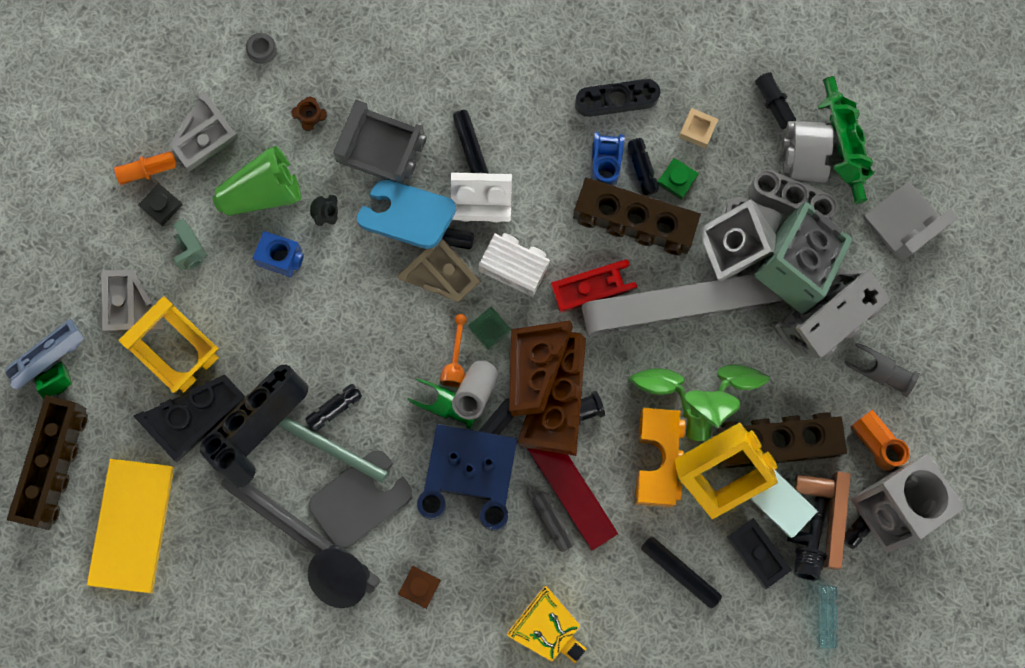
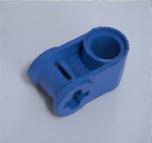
(607, 156)

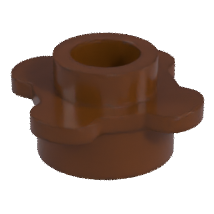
(308, 105)

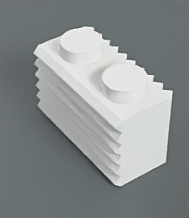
(514, 264)

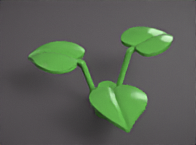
(706, 407)

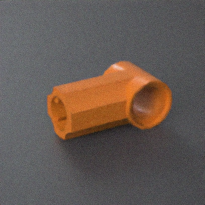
(877, 438)

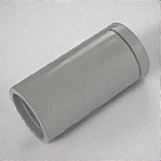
(475, 390)

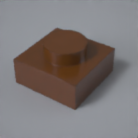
(419, 587)

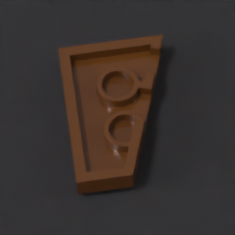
(534, 365)

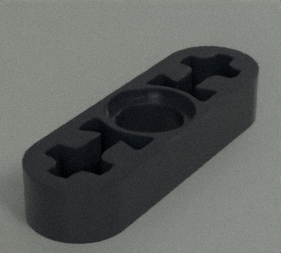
(639, 103)

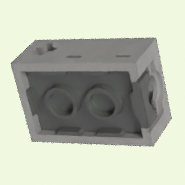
(848, 304)

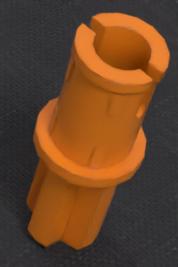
(145, 167)

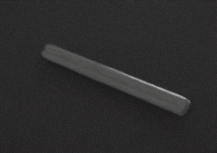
(286, 522)

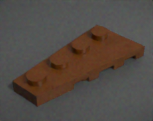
(559, 423)

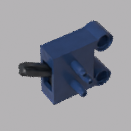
(472, 465)

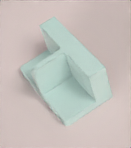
(784, 507)

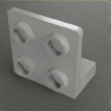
(907, 221)

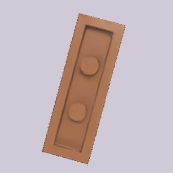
(838, 491)

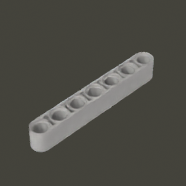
(677, 305)

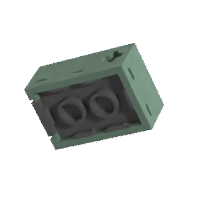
(804, 258)

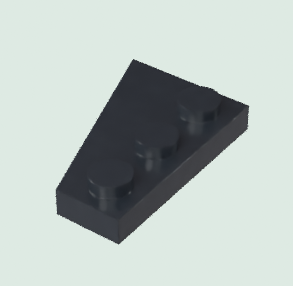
(189, 418)

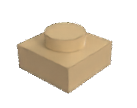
(698, 128)

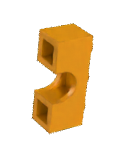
(662, 430)

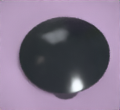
(337, 577)

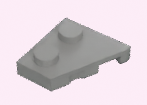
(202, 134)
(123, 301)

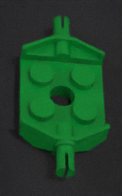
(851, 147)

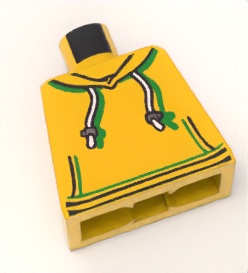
(548, 628)

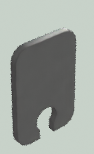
(353, 504)

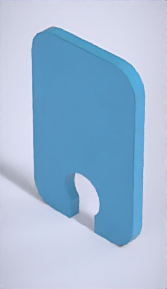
(413, 216)

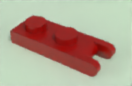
(591, 286)

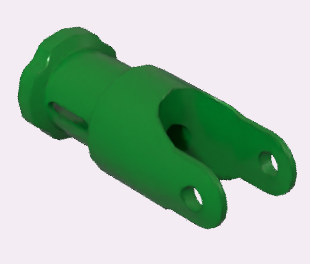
(443, 405)

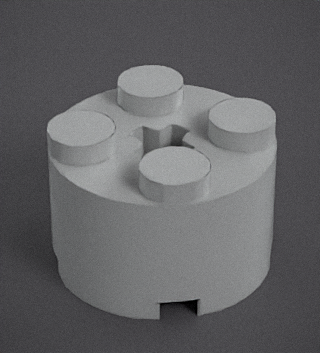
(807, 151)

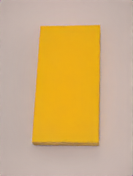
(130, 526)

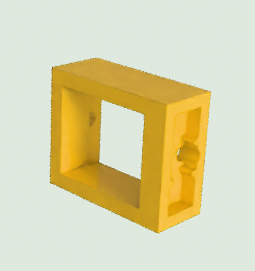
(716, 450)

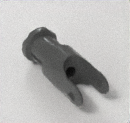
(887, 372)

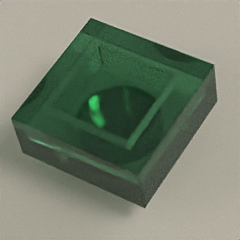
(489, 328)

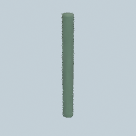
(333, 449)

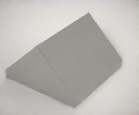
(738, 240)

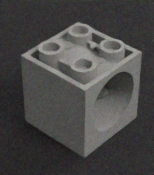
(888, 513)

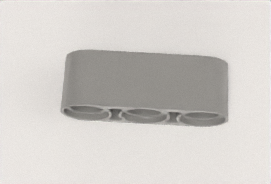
(782, 185)

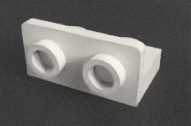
(481, 196)

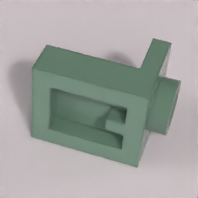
(188, 240)

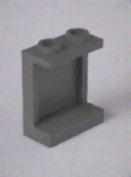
(379, 144)

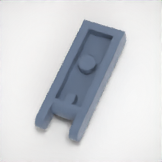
(44, 354)

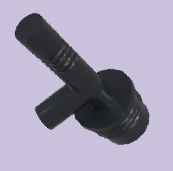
(809, 559)

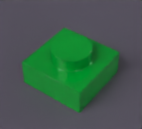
(677, 178)
(53, 381)

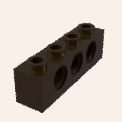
(652, 211)
(827, 429)

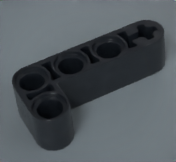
(251, 423)

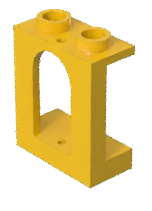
(174, 380)

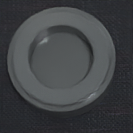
(261, 48)

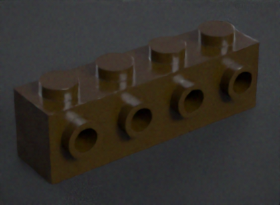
(47, 463)

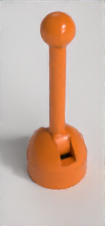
(453, 373)

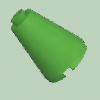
(259, 185)

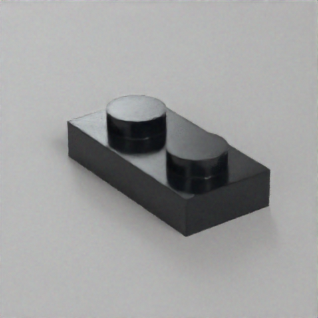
(759, 553)

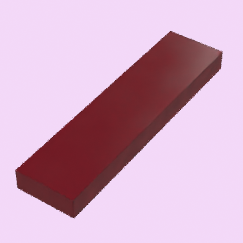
(575, 497)

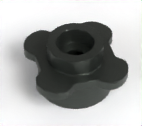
(324, 210)

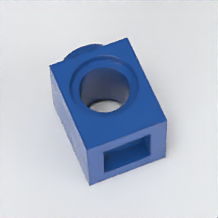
(269, 245)

